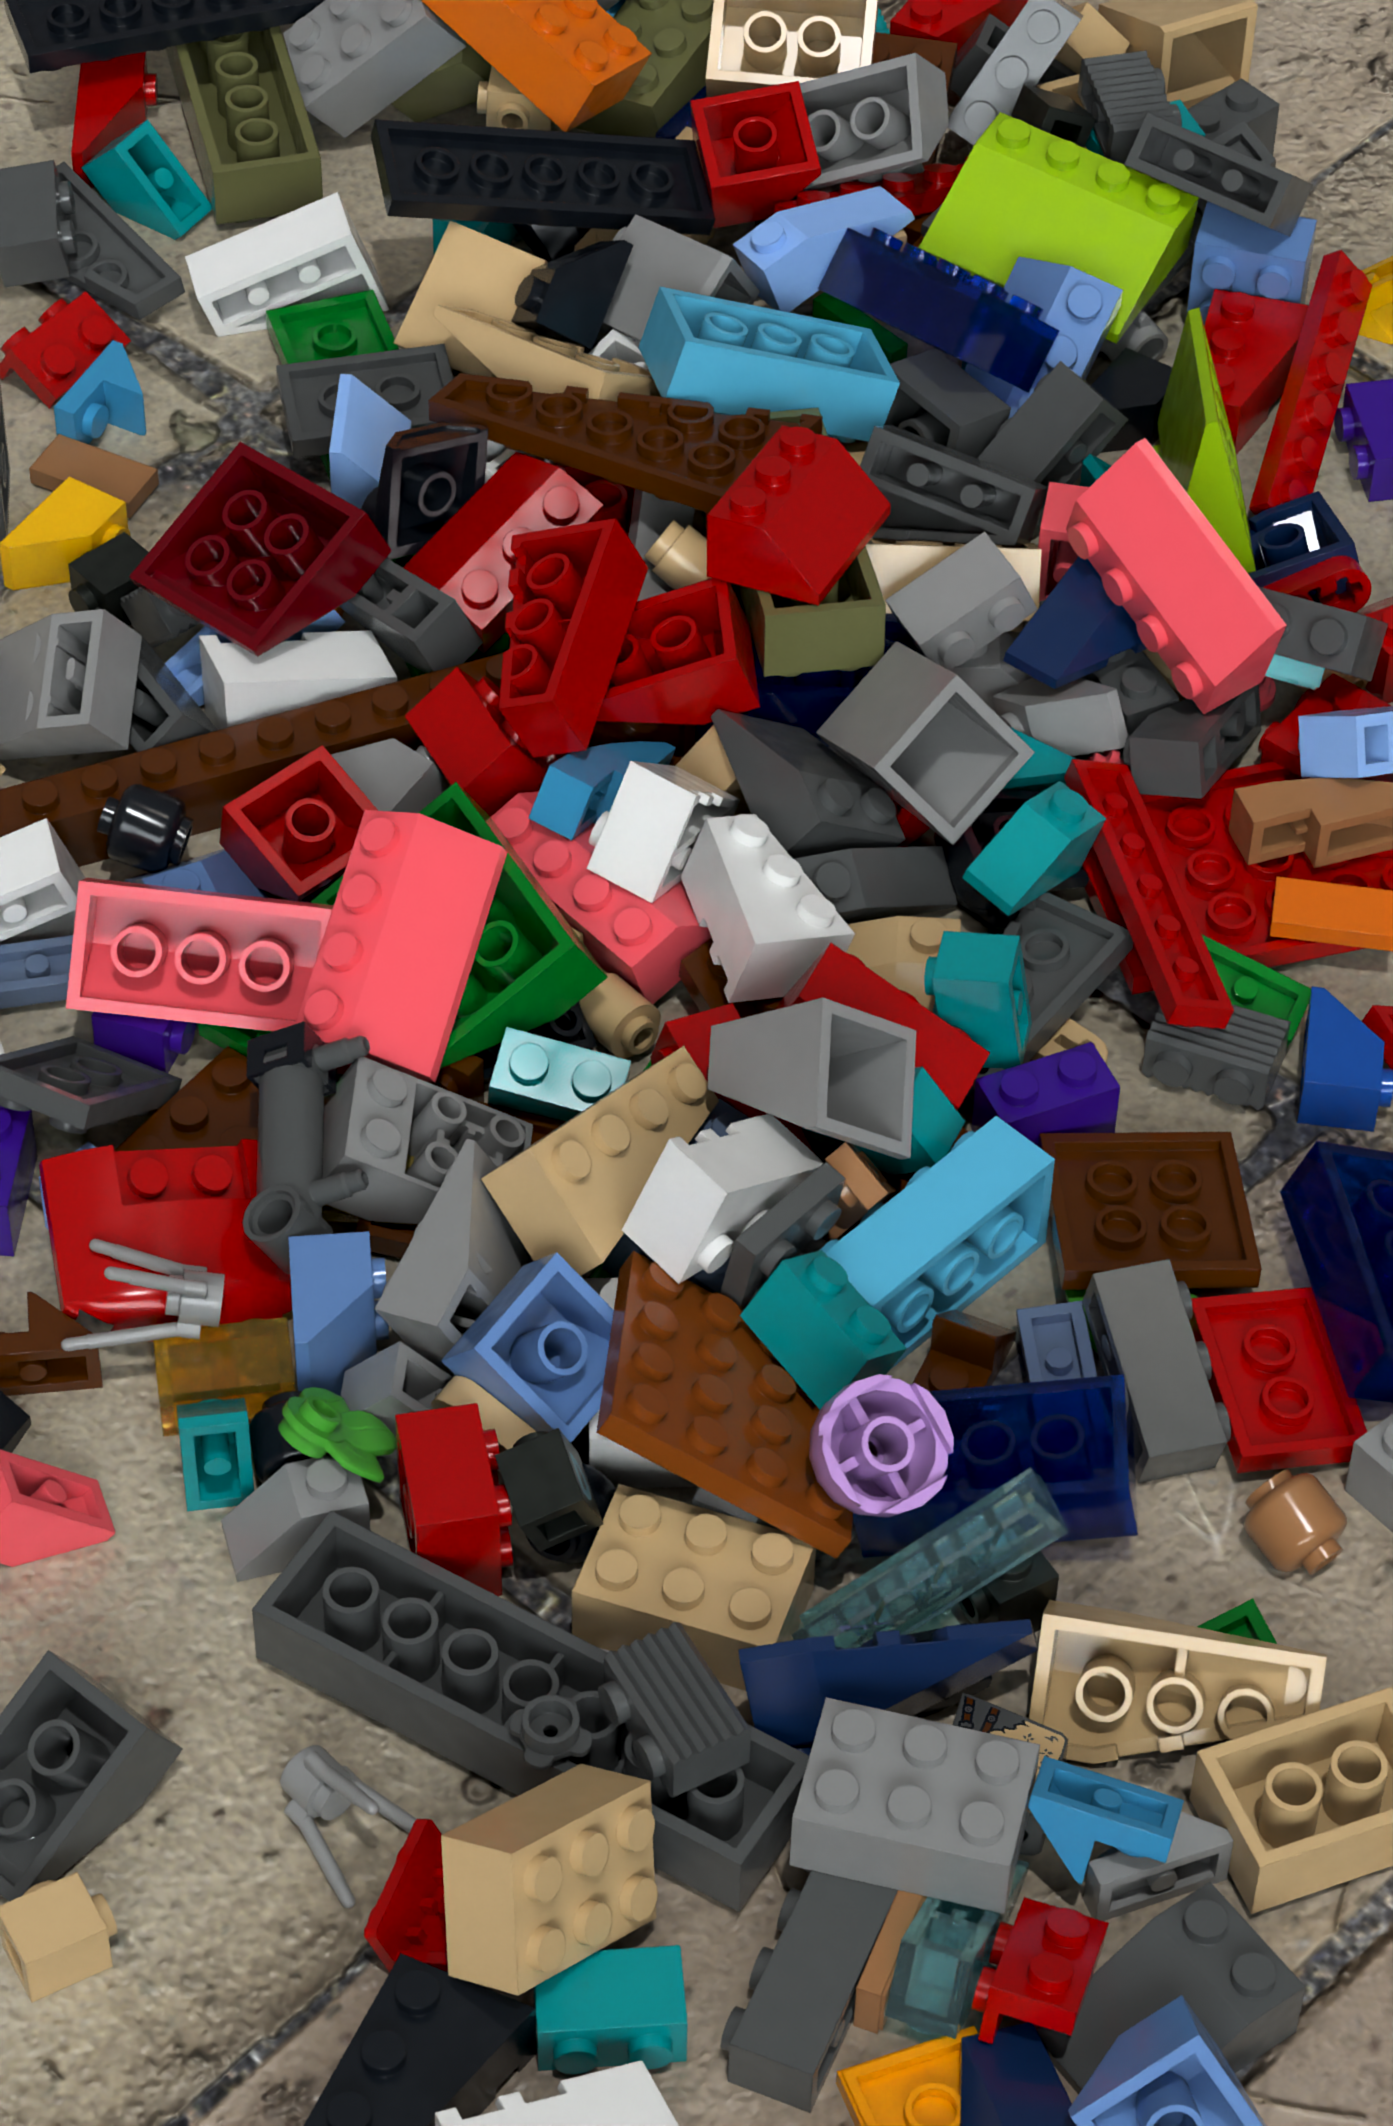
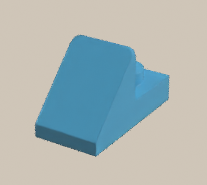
(101, 396)
(1088, 1807)

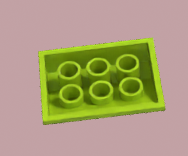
(1061, 206)
(1199, 442)

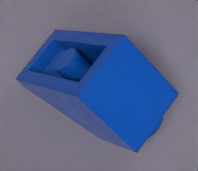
(1341, 1068)

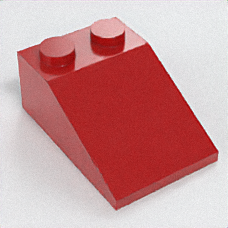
(684, 659)

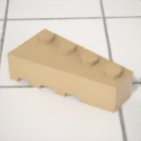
(587, 1174)

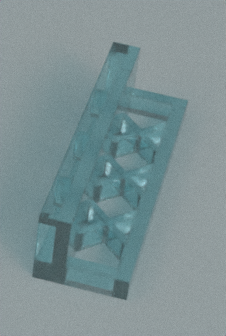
(941, 1565)

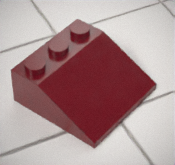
(261, 553)

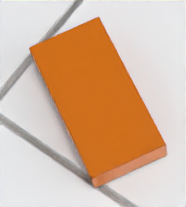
(1332, 913)

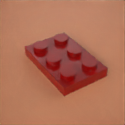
(1277, 1379)

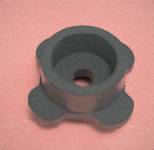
(544, 1715)

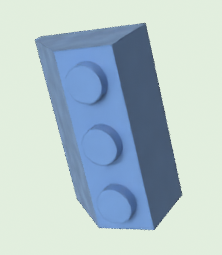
(1071, 303)

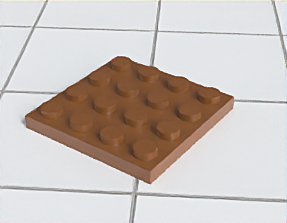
(713, 1404)

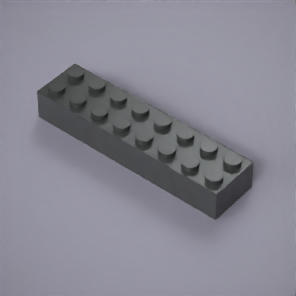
(459, 1661)

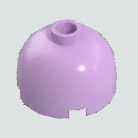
(881, 1446)

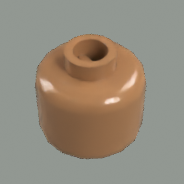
(1295, 1522)

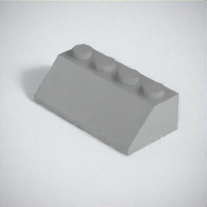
(875, 118)

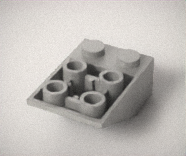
(68, 685)
(390, 1114)
(453, 1263)

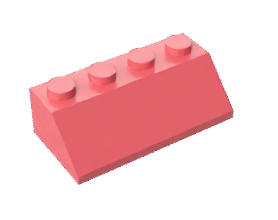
(1175, 579)
(619, 929)
(402, 939)
(192, 954)

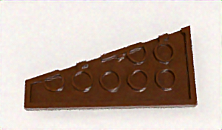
(640, 441)

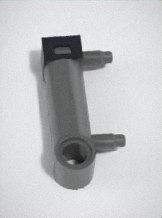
(292, 1078)

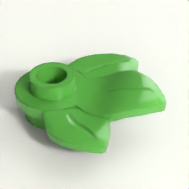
(323, 1424)

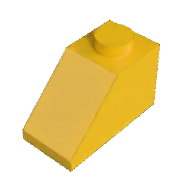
(58, 532)

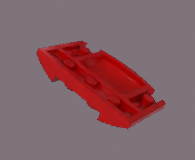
(165, 1204)

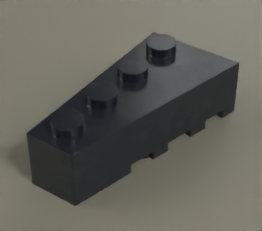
(426, 2050)

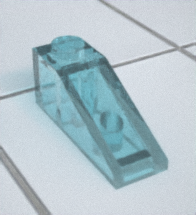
(943, 1962)

